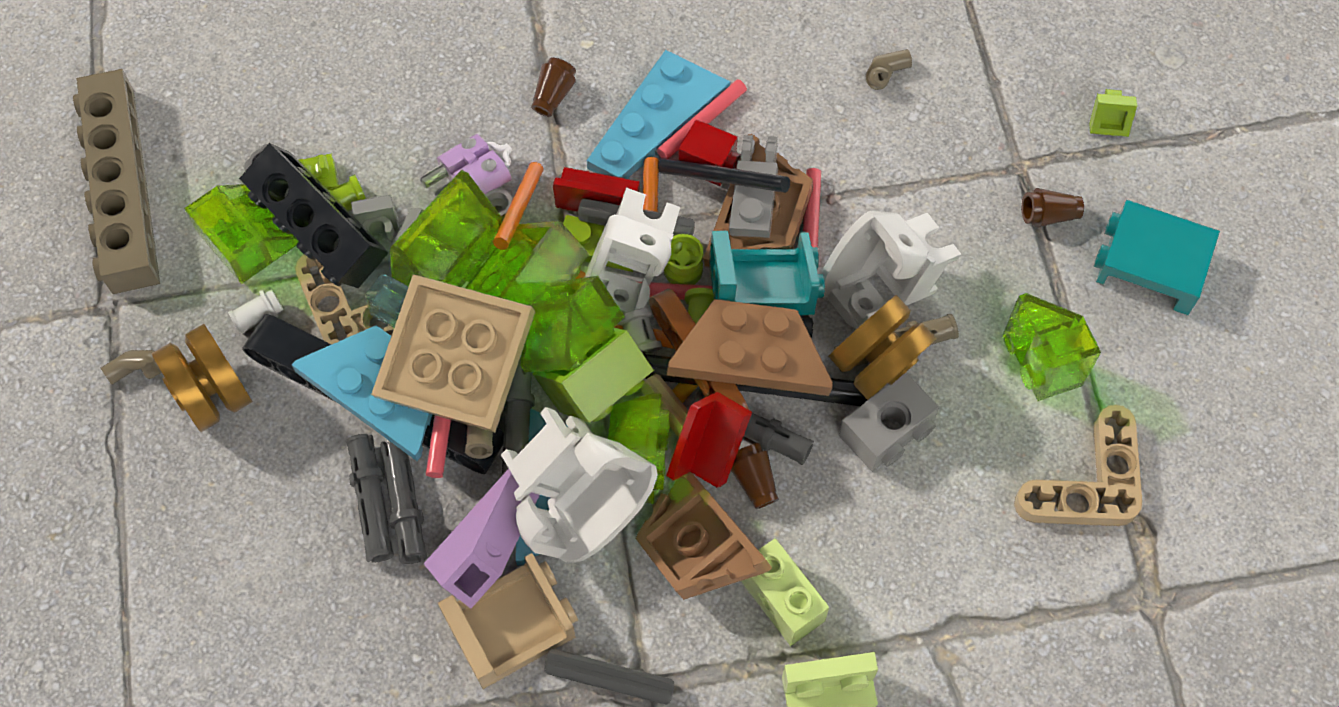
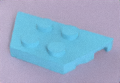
(348, 375)

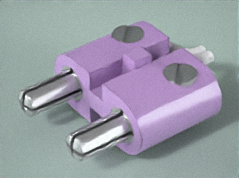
(477, 160)

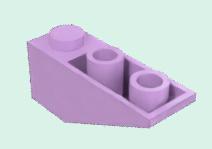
(480, 545)

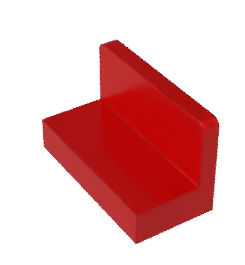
(581, 184)
(710, 439)

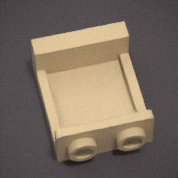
(511, 622)

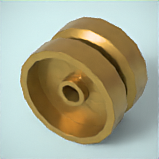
(882, 348)
(196, 381)

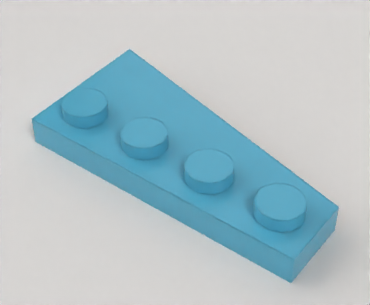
(657, 110)

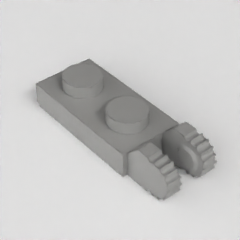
(753, 206)

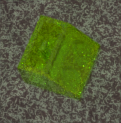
(238, 230)
(568, 323)
(1050, 346)
(645, 431)

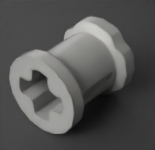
(640, 329)

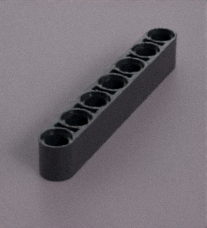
(280, 344)

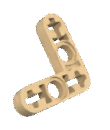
(352, 321)
(1108, 483)

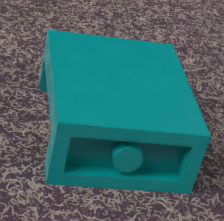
(1157, 253)
(767, 275)

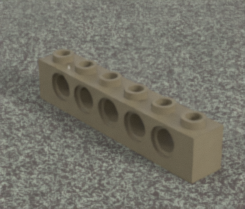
(115, 152)

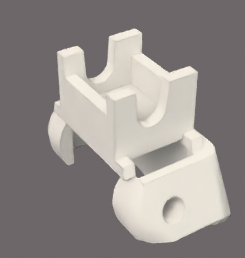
(635, 244)
(893, 250)
(590, 484)

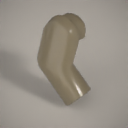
(884, 65)
(128, 363)

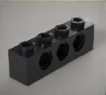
(357, 248)

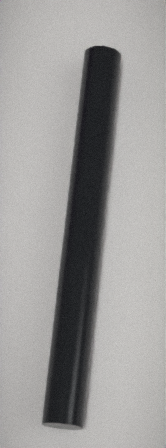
(724, 175)

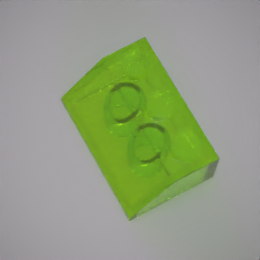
(448, 236)
(532, 262)

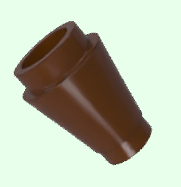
(553, 85)
(1050, 207)
(755, 475)

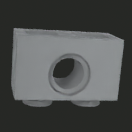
(900, 402)

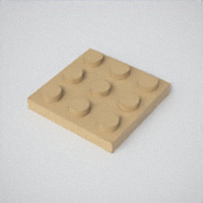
(453, 353)

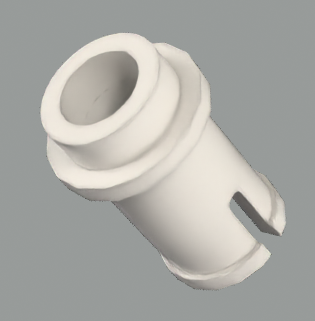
(252, 312)

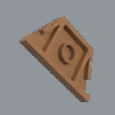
(787, 210)
(752, 349)
(697, 541)

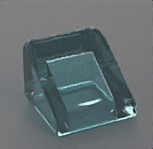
(386, 299)

